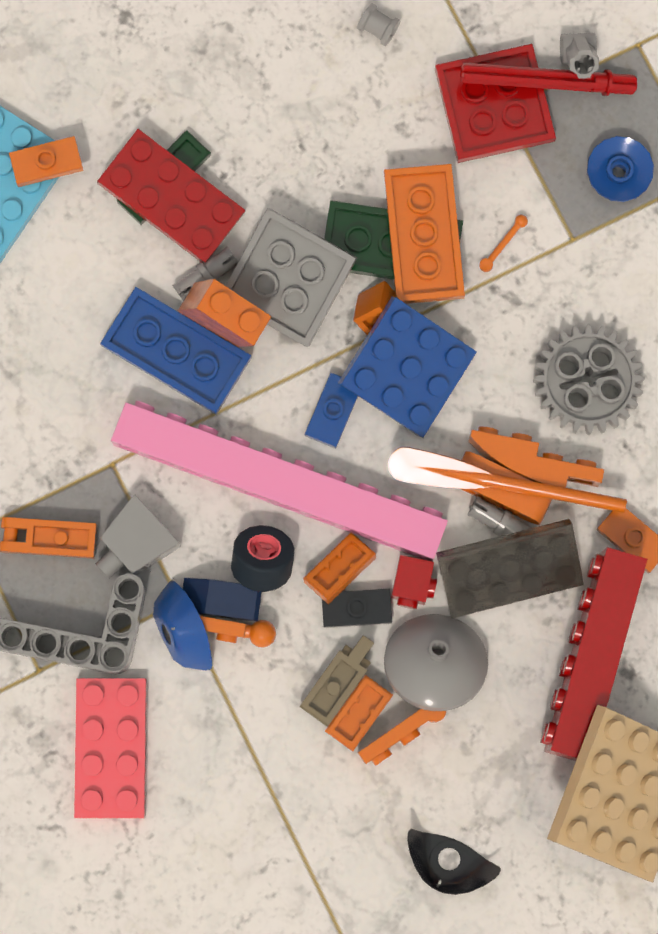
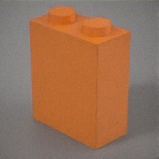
(224, 313)

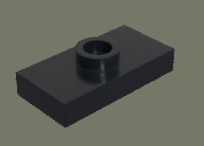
(358, 608)

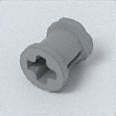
(378, 24)

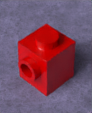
(413, 582)

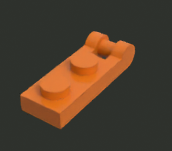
(49, 537)
(403, 732)

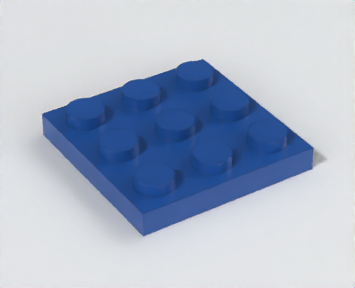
(407, 367)

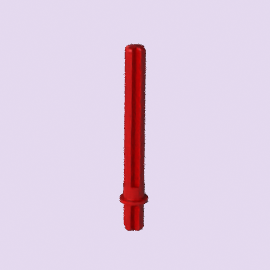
(515, 76)

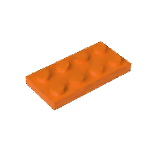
(424, 233)

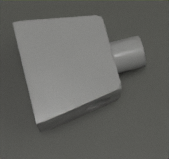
(135, 540)

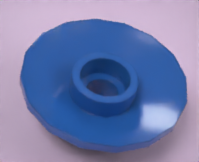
(627, 155)

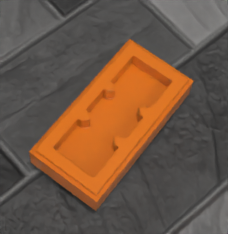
(46, 161)
(631, 536)
(339, 568)
(359, 713)

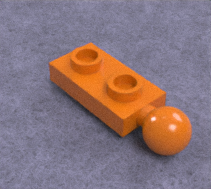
(260, 633)

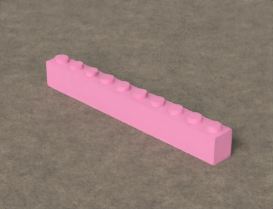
(279, 481)

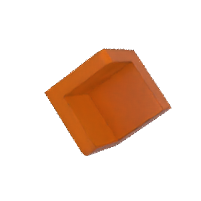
(371, 304)

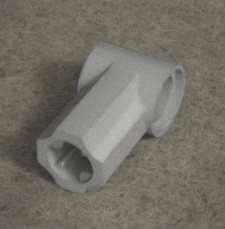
(579, 53)

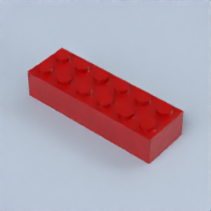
(595, 651)

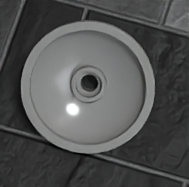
(432, 679)

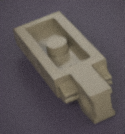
(338, 682)

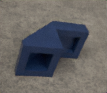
(223, 599)

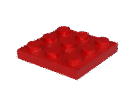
(493, 117)

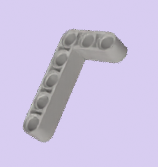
(98, 646)

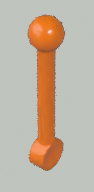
(487, 263)

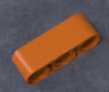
(521, 505)

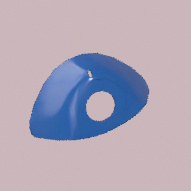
(189, 639)

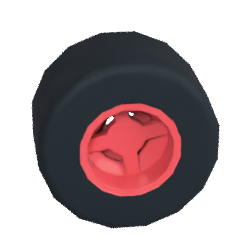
(262, 558)

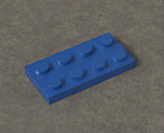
(176, 350)

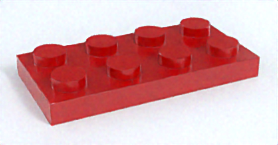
(171, 196)

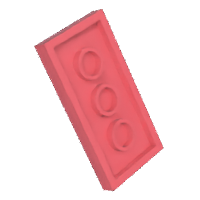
(110, 748)

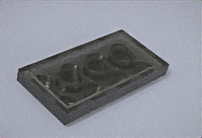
(510, 568)

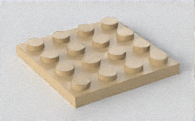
(613, 796)

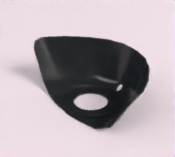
(470, 874)

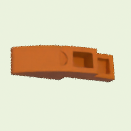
(520, 456)

